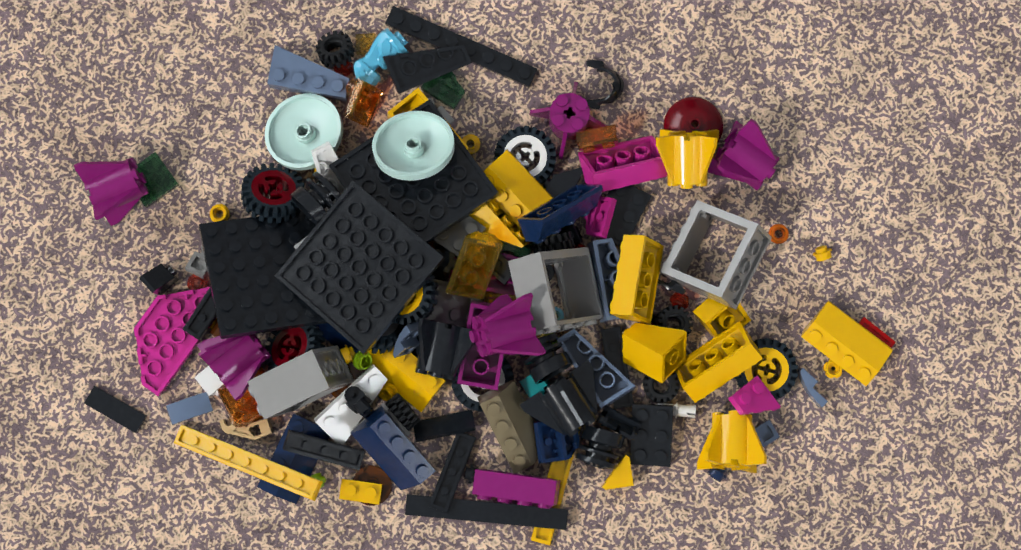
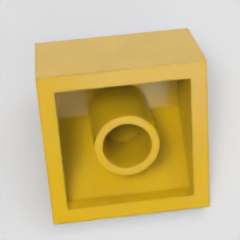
(719, 317)

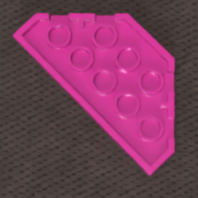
(161, 337)

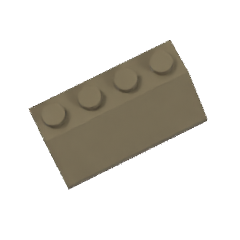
(510, 425)

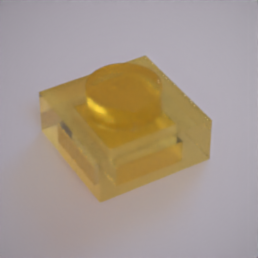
(364, 42)

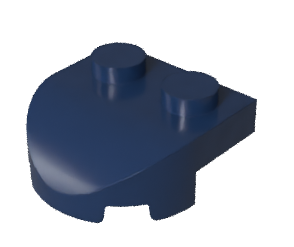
(553, 445)

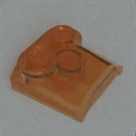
(362, 101)
(595, 138)
(241, 411)

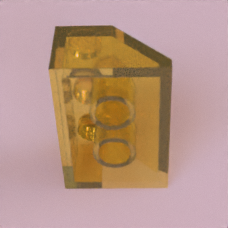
(474, 265)

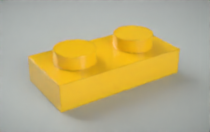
(360, 491)

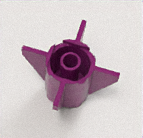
(560, 125)
(745, 156)
(112, 187)
(506, 328)
(234, 360)

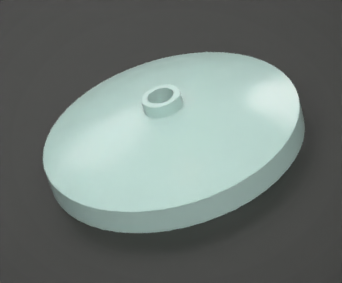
(301, 126)
(413, 145)

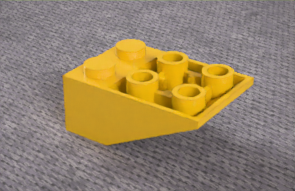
(499, 224)

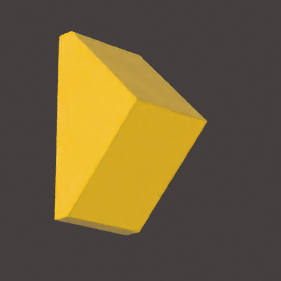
(620, 476)

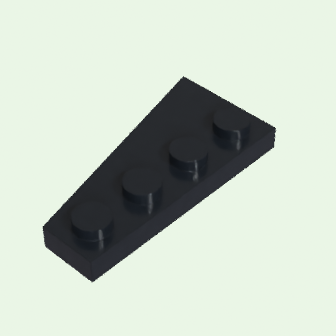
(419, 67)

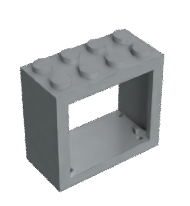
(741, 267)
(575, 283)
(300, 381)

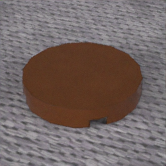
(375, 475)

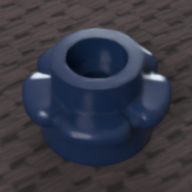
(717, 474)

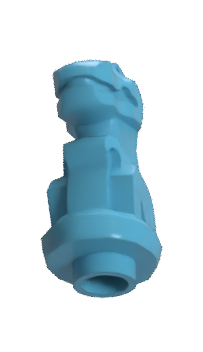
(383, 45)

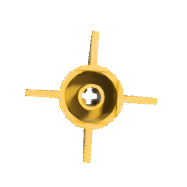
(687, 156)
(732, 444)

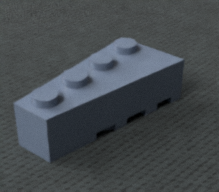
(303, 76)
(604, 263)
(609, 381)

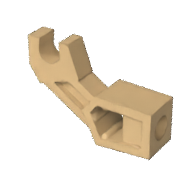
(245, 431)

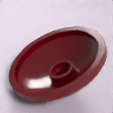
(693, 109)

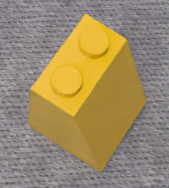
(654, 349)

